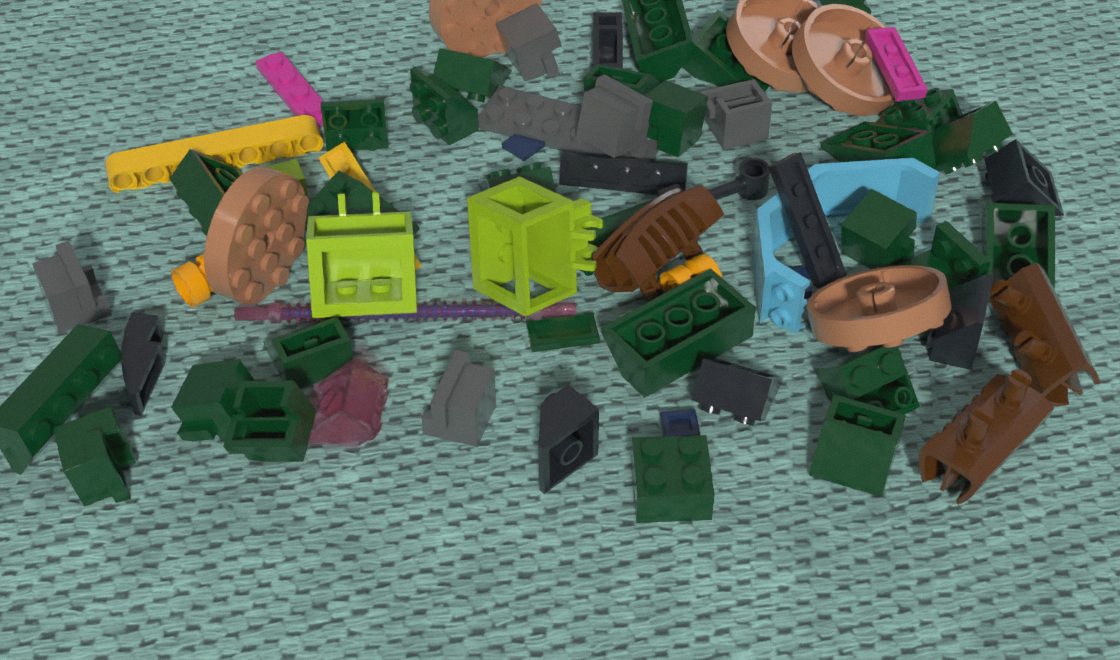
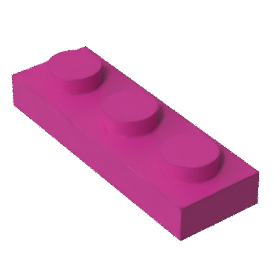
(896, 64)

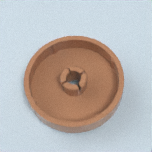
(471, 25)
(757, 36)
(823, 49)
(255, 235)
(879, 307)

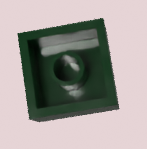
(672, 479)

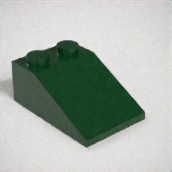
(713, 58)
(881, 142)
(357, 197)
(1018, 238)

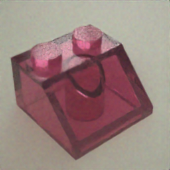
(348, 406)

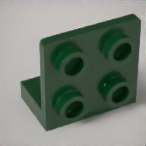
(923, 113)
(952, 256)

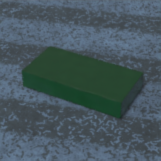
(562, 332)

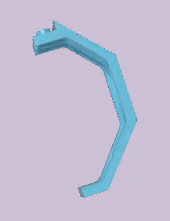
(839, 190)

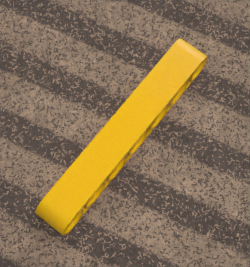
(236, 146)

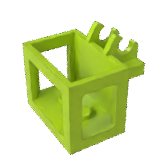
(526, 235)
(361, 262)

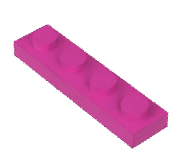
(290, 86)

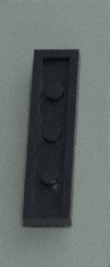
(620, 173)
(807, 220)

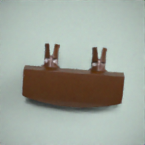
(653, 239)
(1041, 334)
(985, 433)

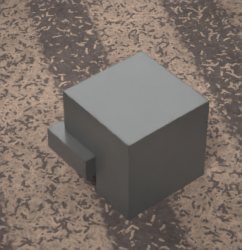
(529, 42)
(738, 113)
(614, 117)
(70, 290)
(461, 402)

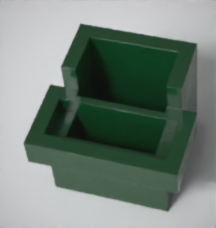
(676, 117)
(879, 232)
(208, 399)
(270, 422)
(93, 456)

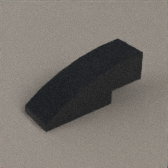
(608, 39)
(141, 358)

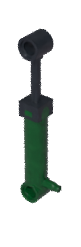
(750, 184)

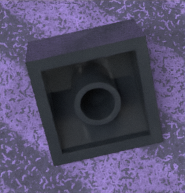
(1020, 178)
(959, 336)
(735, 390)
(566, 436)

